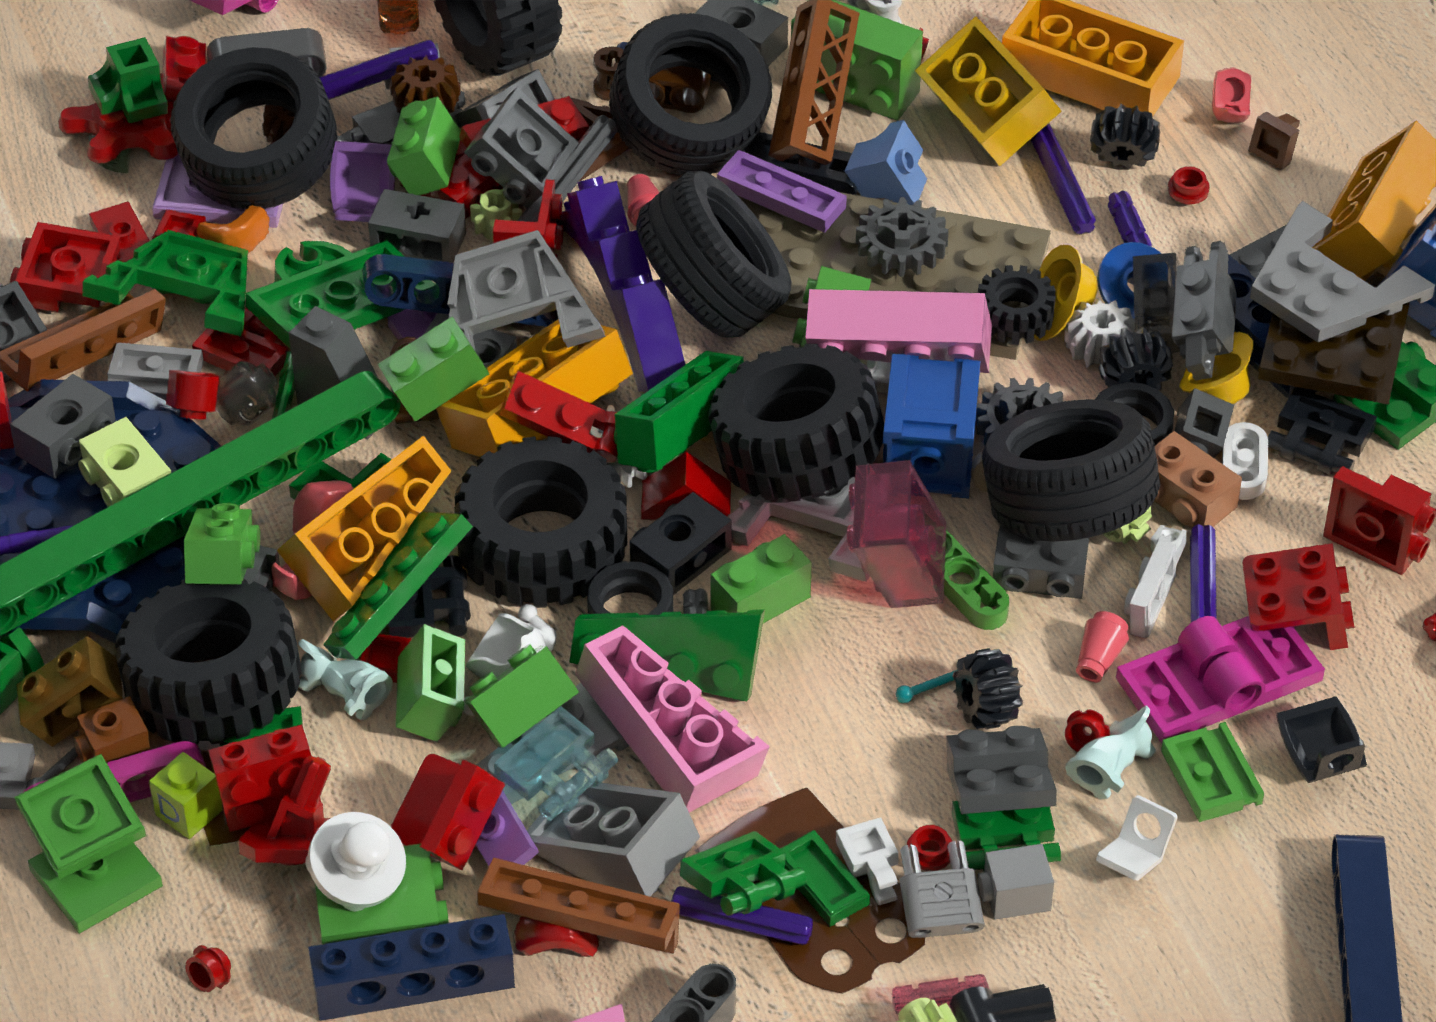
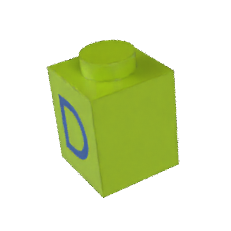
(185, 795)

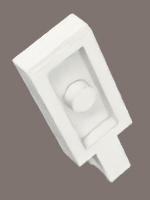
(1155, 580)

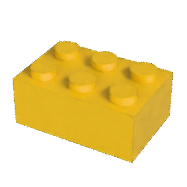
(988, 90)

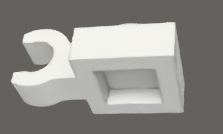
(872, 852)

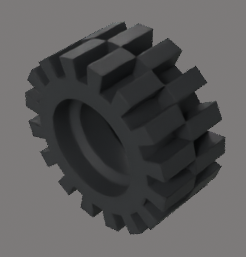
(1024, 288)

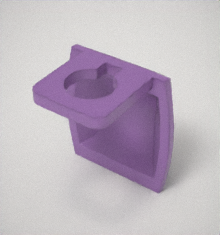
(358, 179)

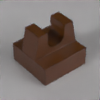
(1275, 138)

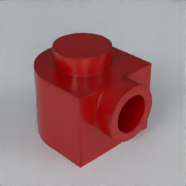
(192, 393)

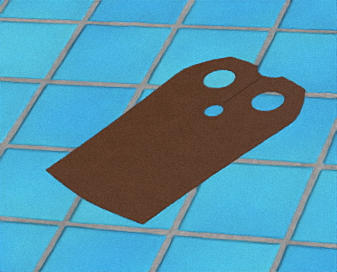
(783, 823)

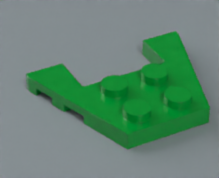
(186, 267)

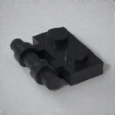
(1323, 421)
(424, 610)

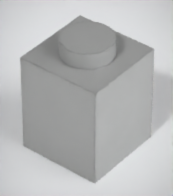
(1016, 881)

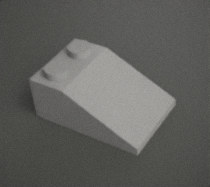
(619, 837)

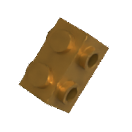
(67, 687)

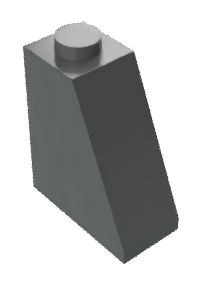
(325, 354)

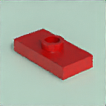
(122, 222)

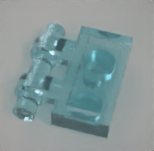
(545, 753)

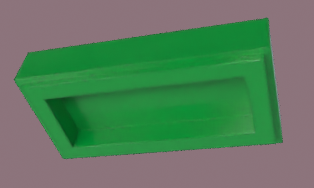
(829, 884)

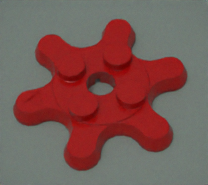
(116, 134)

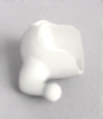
(506, 638)

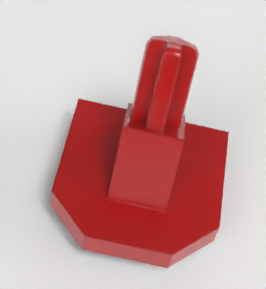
(295, 823)

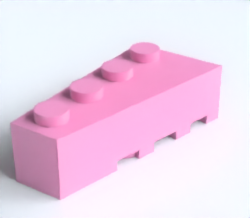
(901, 322)
(667, 721)

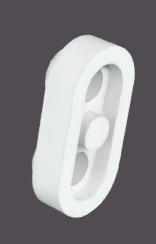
(1247, 455)

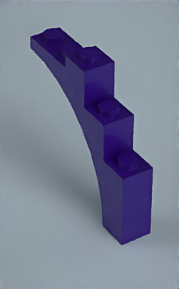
(638, 302)

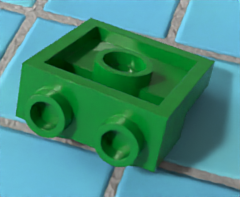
(1411, 399)

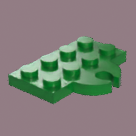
(325, 279)

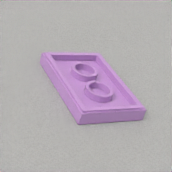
(180, 194)

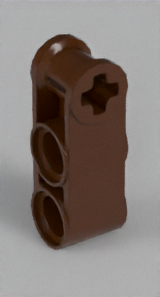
(672, 87)

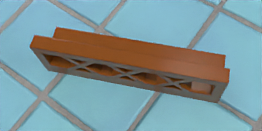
(800, 81)
(83, 339)
(580, 905)

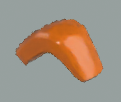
(243, 232)

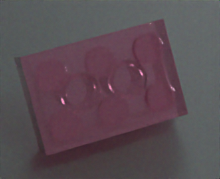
(898, 534)

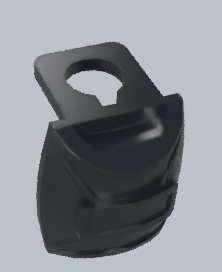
(1321, 739)

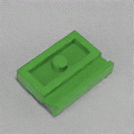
(1212, 772)

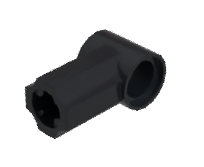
(1017, 1005)

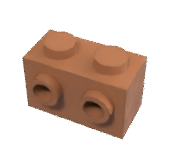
(1194, 483)

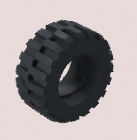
(501, 33)
(796, 422)
(532, 479)
(214, 696)

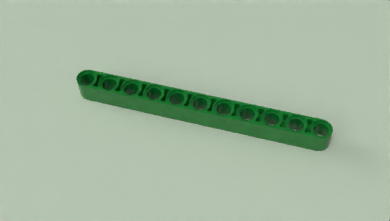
(166, 507)

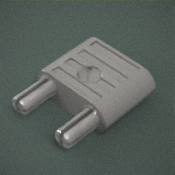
(942, 899)

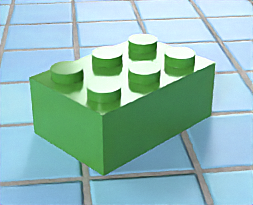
(881, 63)

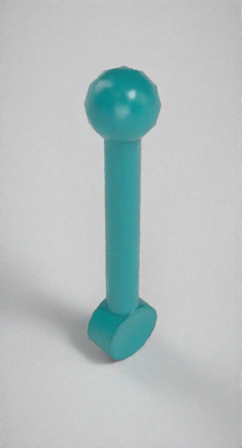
(905, 693)

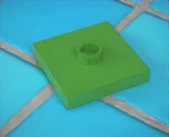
(80, 816)
(100, 887)

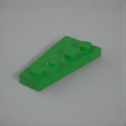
(402, 574)
(707, 648)

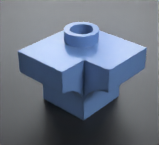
(888, 165)

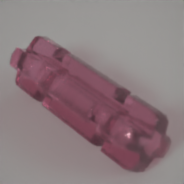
(940, 991)

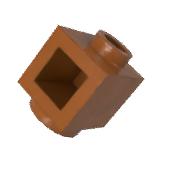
(111, 731)

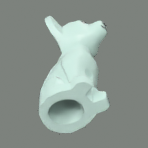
(356, 681)
(1102, 760)

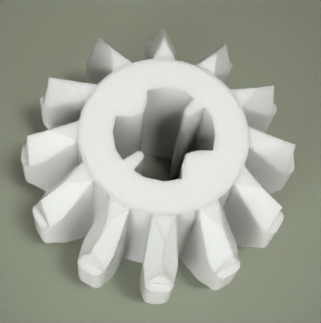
(1092, 327)

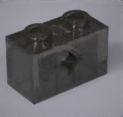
(1155, 294)

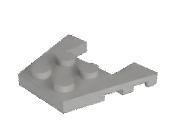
(516, 283)
(1319, 293)
(826, 513)

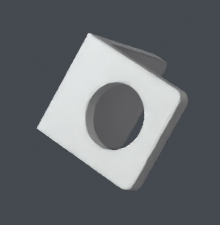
(1131, 851)

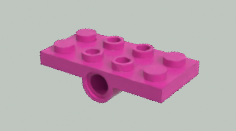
(1217, 674)

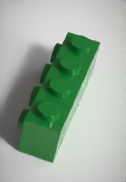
(671, 413)

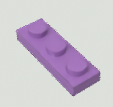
(782, 191)

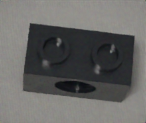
(683, 540)

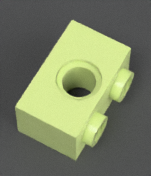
(119, 461)

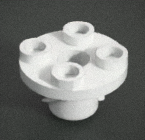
(356, 860)

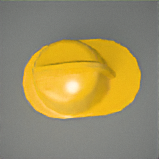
(1072, 285)
(1230, 373)

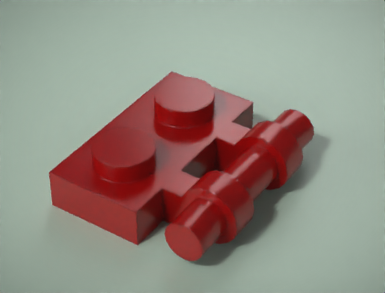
(227, 349)

